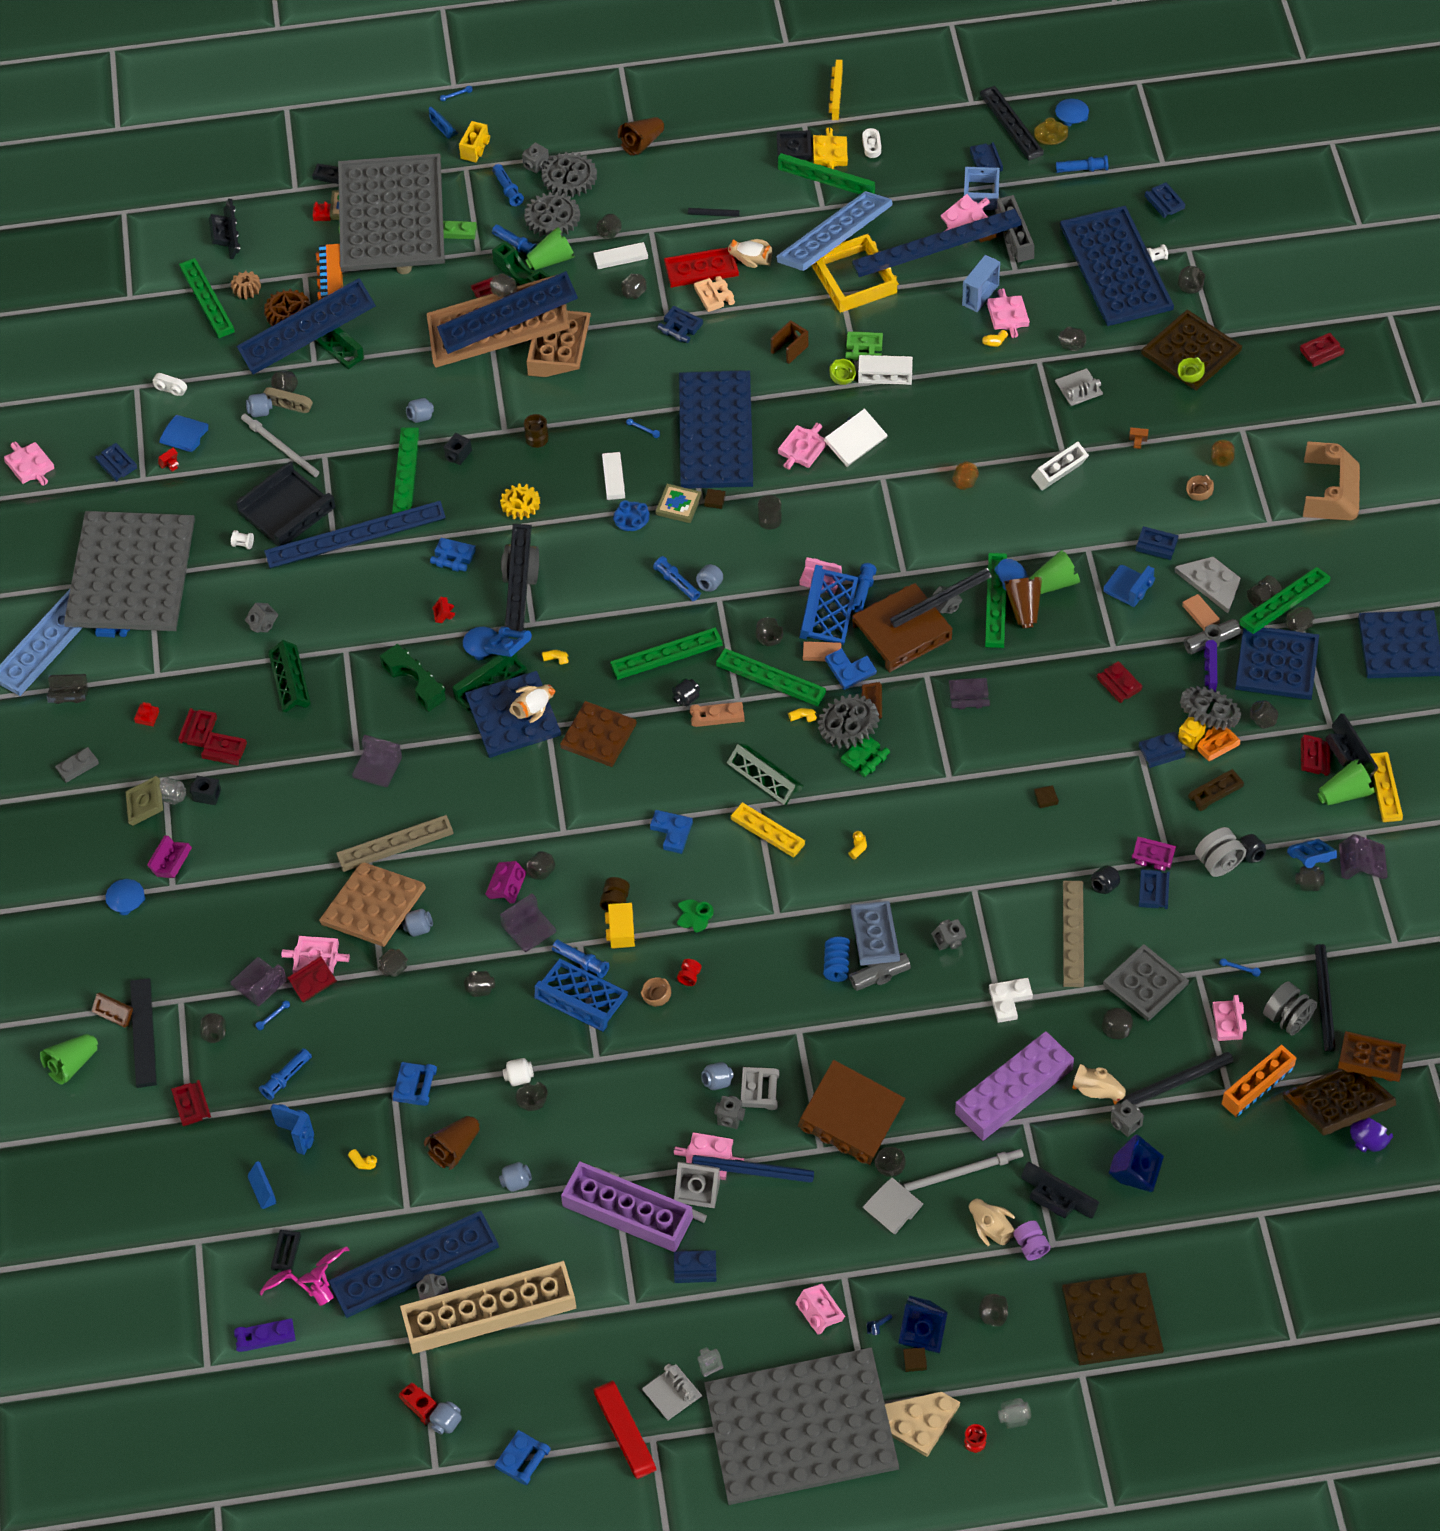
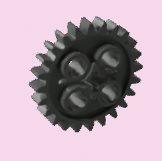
(569, 174)
(552, 212)
(1197, 702)
(848, 721)

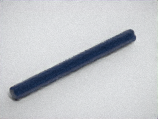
(755, 1168)

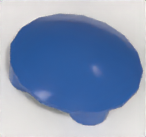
(1072, 111)
(631, 515)
(1009, 570)
(476, 640)
(125, 896)

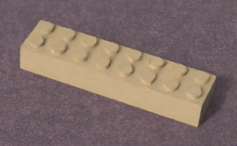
(488, 1307)

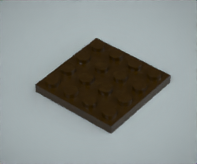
(1191, 338)
(1338, 1100)
(1112, 1319)

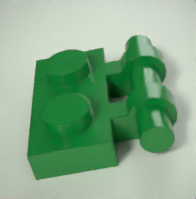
(857, 756)

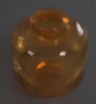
(1222, 453)
(965, 475)

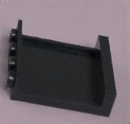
(284, 505)

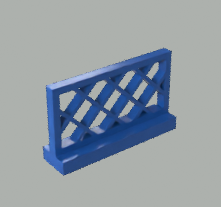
(814, 598)
(572, 1004)

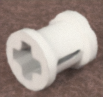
(1162, 250)
(241, 539)

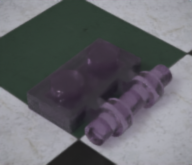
(969, 689)

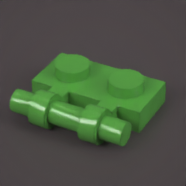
(863, 341)

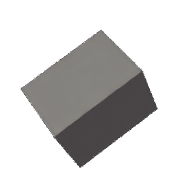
(697, 1184)

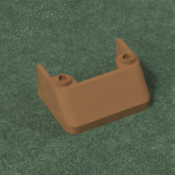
(1341, 501)

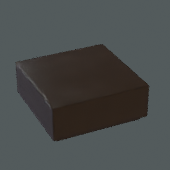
(715, 498)
(1046, 796)
(915, 1359)

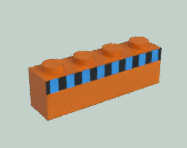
(329, 270)
(1258, 1081)

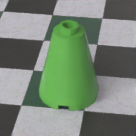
(550, 251)
(1057, 573)
(1346, 785)
(68, 1057)

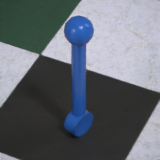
(468, 89)
(656, 433)
(1256, 971)
(260, 1025)

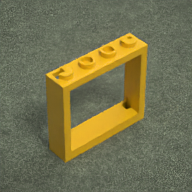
(846, 249)

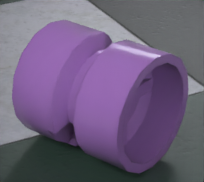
(1032, 1241)

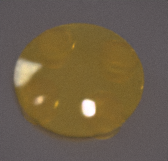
(1051, 132)

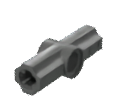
(1212, 632)
(879, 973)

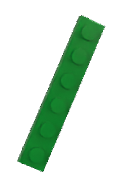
(825, 175)
(207, 298)
(406, 469)
(1284, 600)
(995, 604)
(666, 653)
(771, 677)

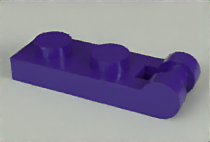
(1211, 664)
(265, 1335)

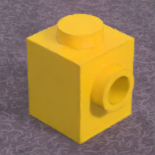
(1191, 733)

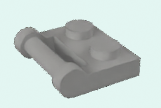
(752, 1087)

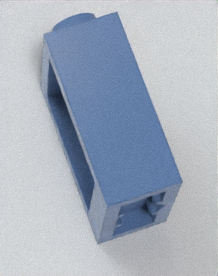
(990, 175)
(981, 283)

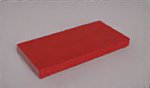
(700, 266)

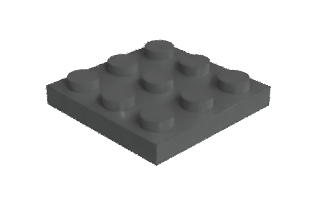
(1146, 982)

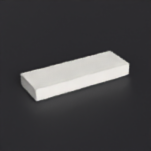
(620, 255)
(613, 476)

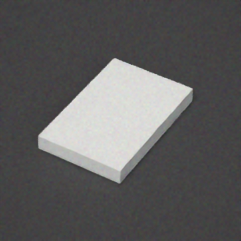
(855, 437)

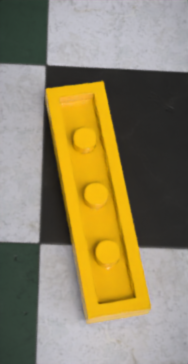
(835, 95)
(1386, 789)
(768, 830)

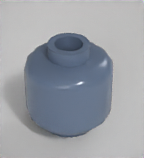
(258, 405)
(419, 410)
(709, 578)
(417, 922)
(717, 1076)
(515, 1176)
(445, 1417)

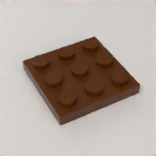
(598, 734)
(1372, 1056)

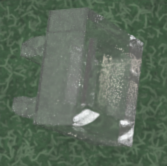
(709, 1361)

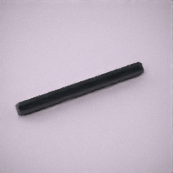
(940, 597)
(1325, 997)
(1179, 1078)

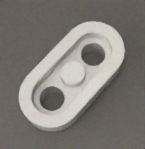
(871, 143)
(169, 384)

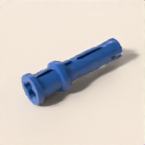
(1088, 164)
(510, 189)
(521, 244)
(671, 574)
(865, 581)
(588, 962)
(279, 1080)

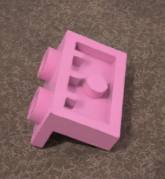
(810, 563)
(1229, 1019)
(819, 1308)

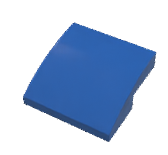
(184, 433)

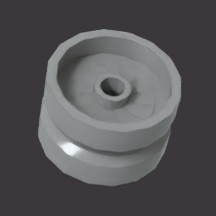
(1220, 852)

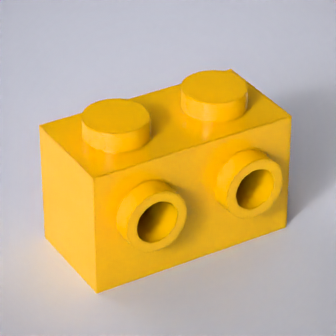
(474, 141)
(621, 925)

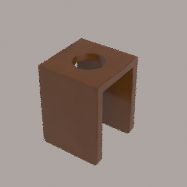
(785, 335)

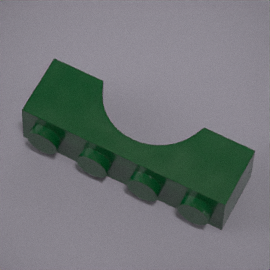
(508, 260)
(399, 663)

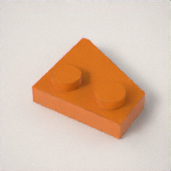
(1217, 743)

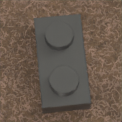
(77, 764)

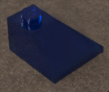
(1137, 1164)
(923, 1324)

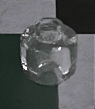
(172, 791)
(1014, 1413)

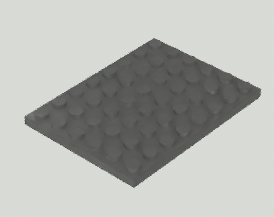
(391, 212)
(130, 571)
(801, 1426)

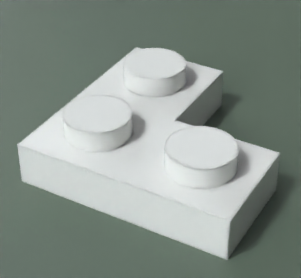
(1004, 996)

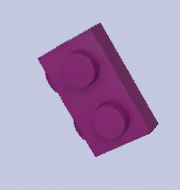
(1153, 853)
(168, 857)
(506, 881)

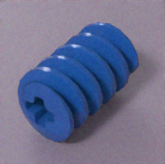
(836, 959)

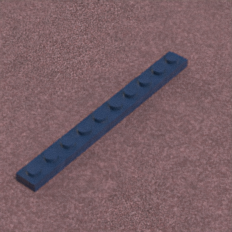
(936, 243)
(354, 534)

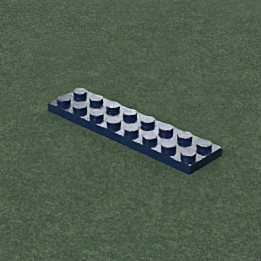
(507, 312)
(306, 326)
(409, 1264)

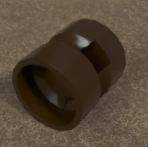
(536, 430)
(615, 892)

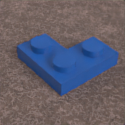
(847, 672)
(675, 826)

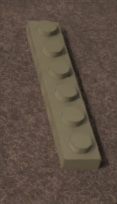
(395, 843)
(1073, 934)

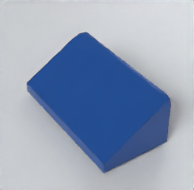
(441, 123)
(261, 1186)

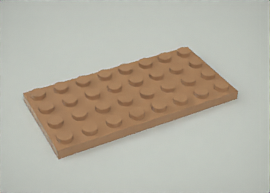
(539, 326)

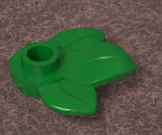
(692, 915)

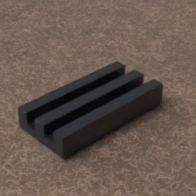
(274, 1265)

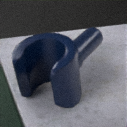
(873, 1326)

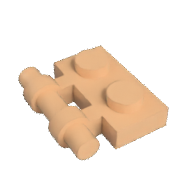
(709, 295)

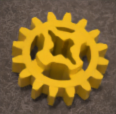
(520, 501)

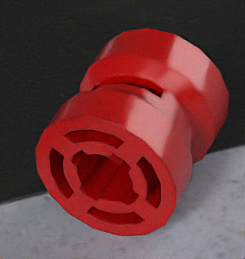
(690, 969)
(978, 1434)

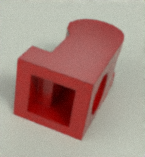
(418, 1402)

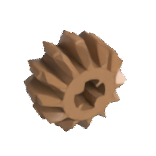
(246, 285)

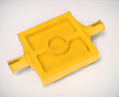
(830, 150)

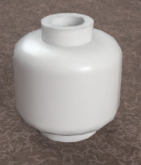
(518, 1072)

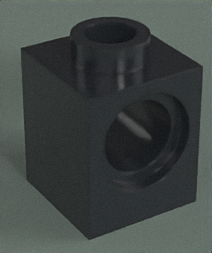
(457, 449)
(211, 787)

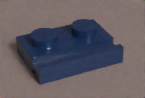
(986, 156)
(1165, 200)
(116, 462)
(1157, 543)
(1162, 749)
(1154, 889)
(695, 1266)

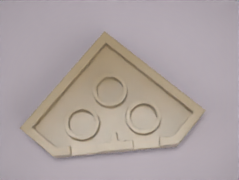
(921, 1420)

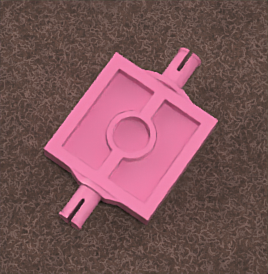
(964, 212)
(1008, 312)
(802, 446)
(29, 463)
(313, 947)
(708, 1146)

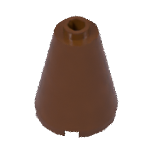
(639, 134)
(1025, 599)
(452, 1141)

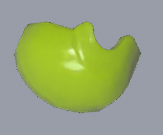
(1191, 369)
(842, 371)

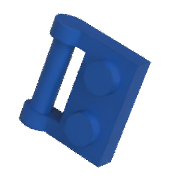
(506, 646)
(1317, 852)
(408, 1082)
(516, 1455)

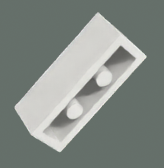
(885, 369)
(1060, 466)

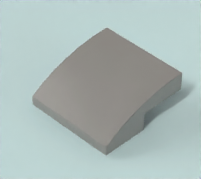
(893, 1205)

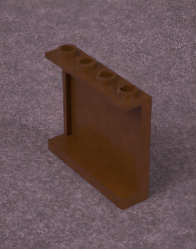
(908, 640)
(851, 1112)

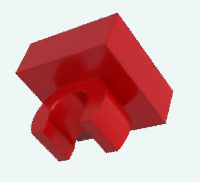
(321, 212)
(169, 459)
(442, 610)
(146, 714)

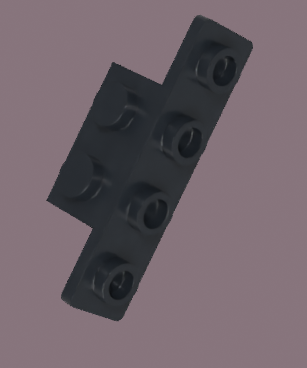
(224, 229)
(1348, 745)
(1057, 1194)

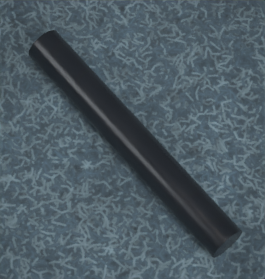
(713, 212)

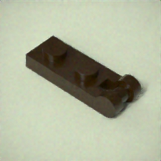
(1216, 789)

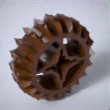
(277, 305)

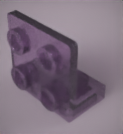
(377, 761)
(1362, 855)
(526, 923)
(259, 981)

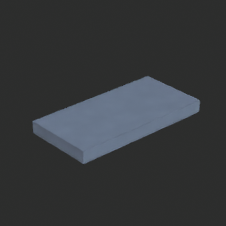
(875, 933)

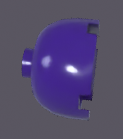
(1369, 1135)

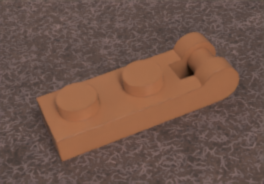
(717, 714)

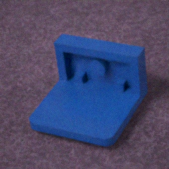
(1129, 585)
(298, 1123)

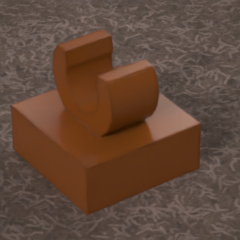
(1138, 436)

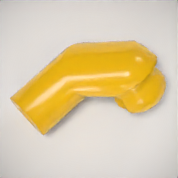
(995, 340)
(556, 654)
(802, 712)
(860, 844)
(362, 1163)

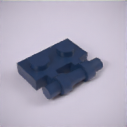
(683, 320)

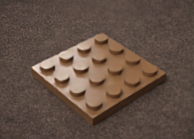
(372, 904)

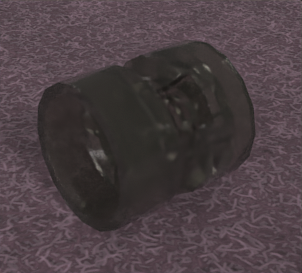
(769, 512)
(1263, 591)

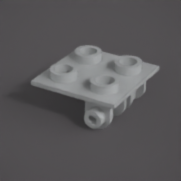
(1079, 387)
(671, 1391)

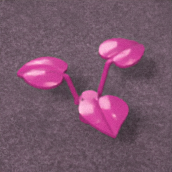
(319, 1289)

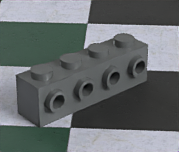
(1018, 237)

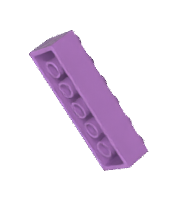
(1014, 1086)
(627, 1206)

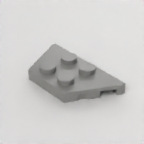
(1212, 580)

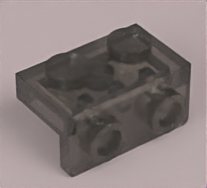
(67, 688)

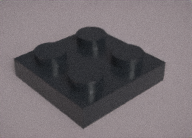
(794, 144)

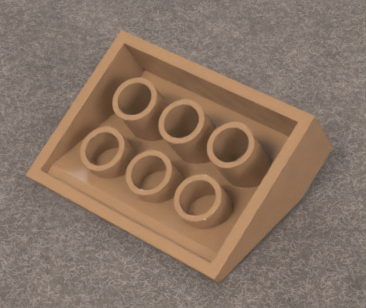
(560, 350)

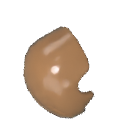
(1200, 487)
(656, 991)

